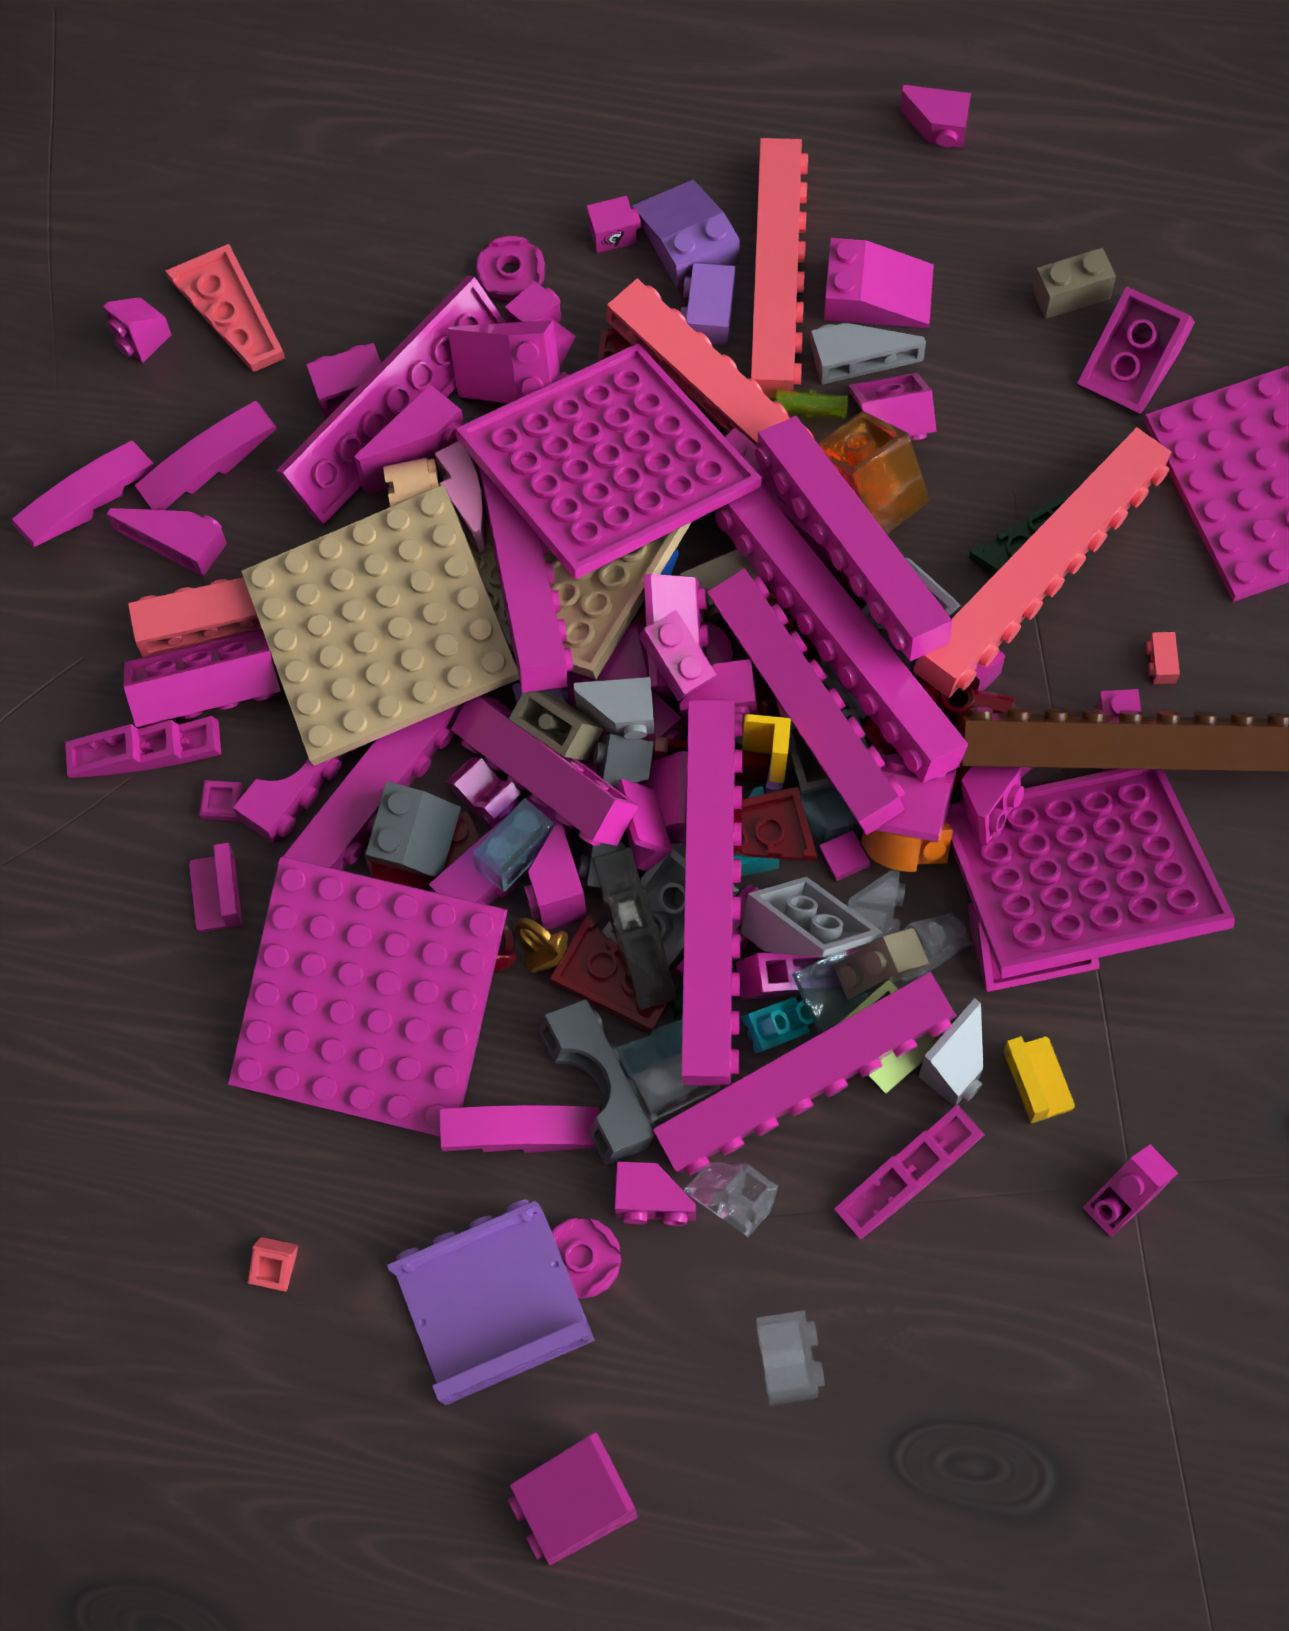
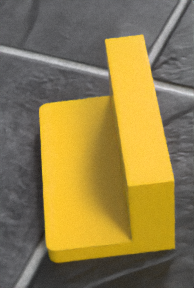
(768, 736)
(1038, 1078)

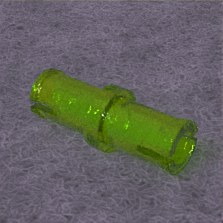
(813, 403)

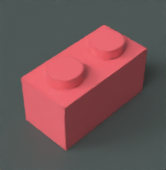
(1163, 658)

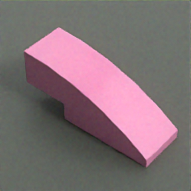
(465, 492)

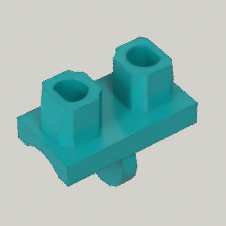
(777, 1024)

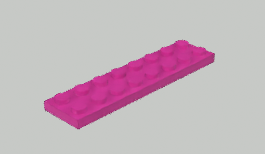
(324, 466)

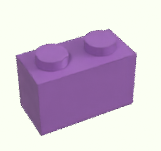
(710, 300)

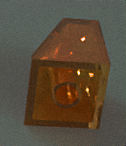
(878, 467)

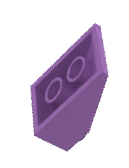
(687, 230)

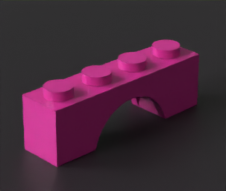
(273, 805)

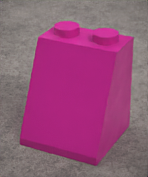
(572, 1500)

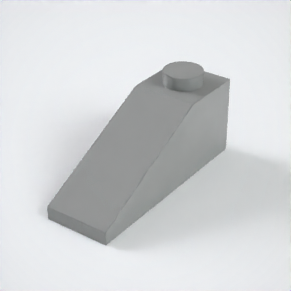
(858, 350)

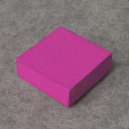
(219, 800)
(844, 856)

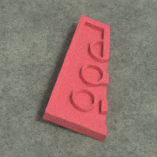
(226, 301)

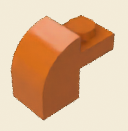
(906, 852)

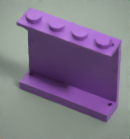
(491, 1301)

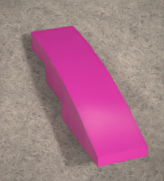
(205, 455)
(77, 496)
(142, 749)
(517, 1128)
(909, 1172)

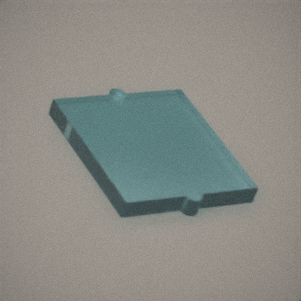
(824, 993)

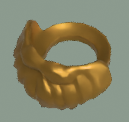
(541, 948)

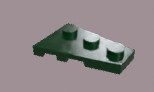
(1008, 542)

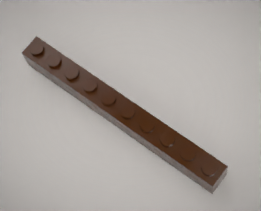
(1125, 740)

